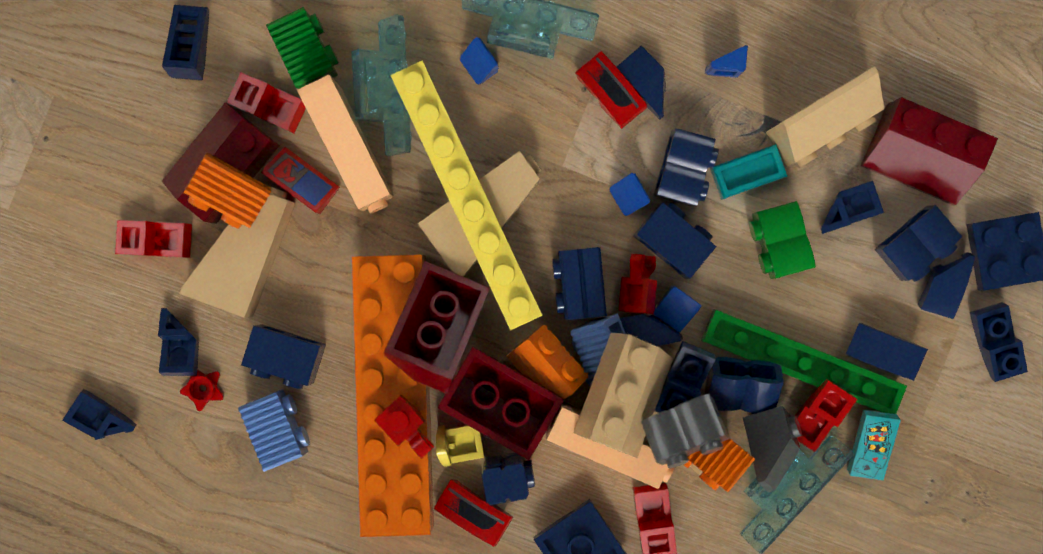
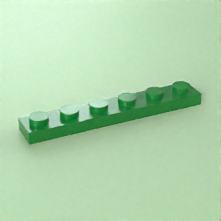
(803, 361)

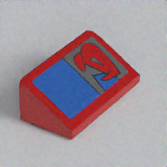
(301, 180)

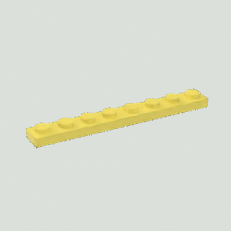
(466, 195)

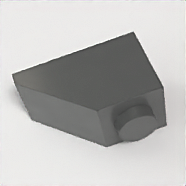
(773, 444)

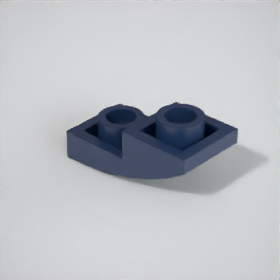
(997, 343)
(886, 351)
(685, 376)

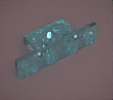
(533, 24)
(374, 90)
(795, 491)

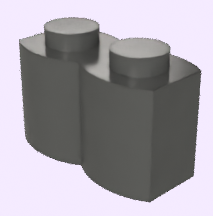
(685, 430)

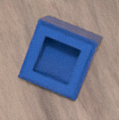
(479, 61)
(729, 65)
(629, 194)
(676, 308)

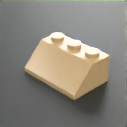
(829, 119)
(623, 393)

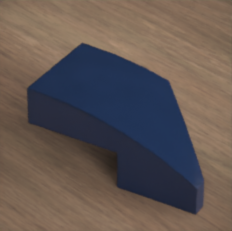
(647, 79)
(852, 206)
(947, 287)
(649, 329)
(178, 347)
(97, 417)

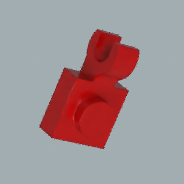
(639, 291)
(402, 423)

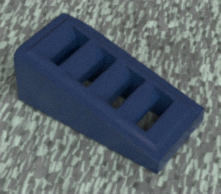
(183, 63)

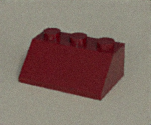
(229, 139)
(928, 151)
(436, 326)
(501, 403)

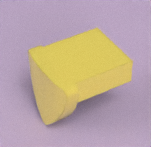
(458, 444)

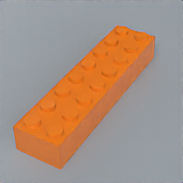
(392, 478)

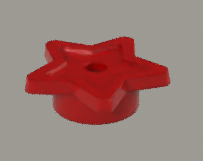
(200, 397)

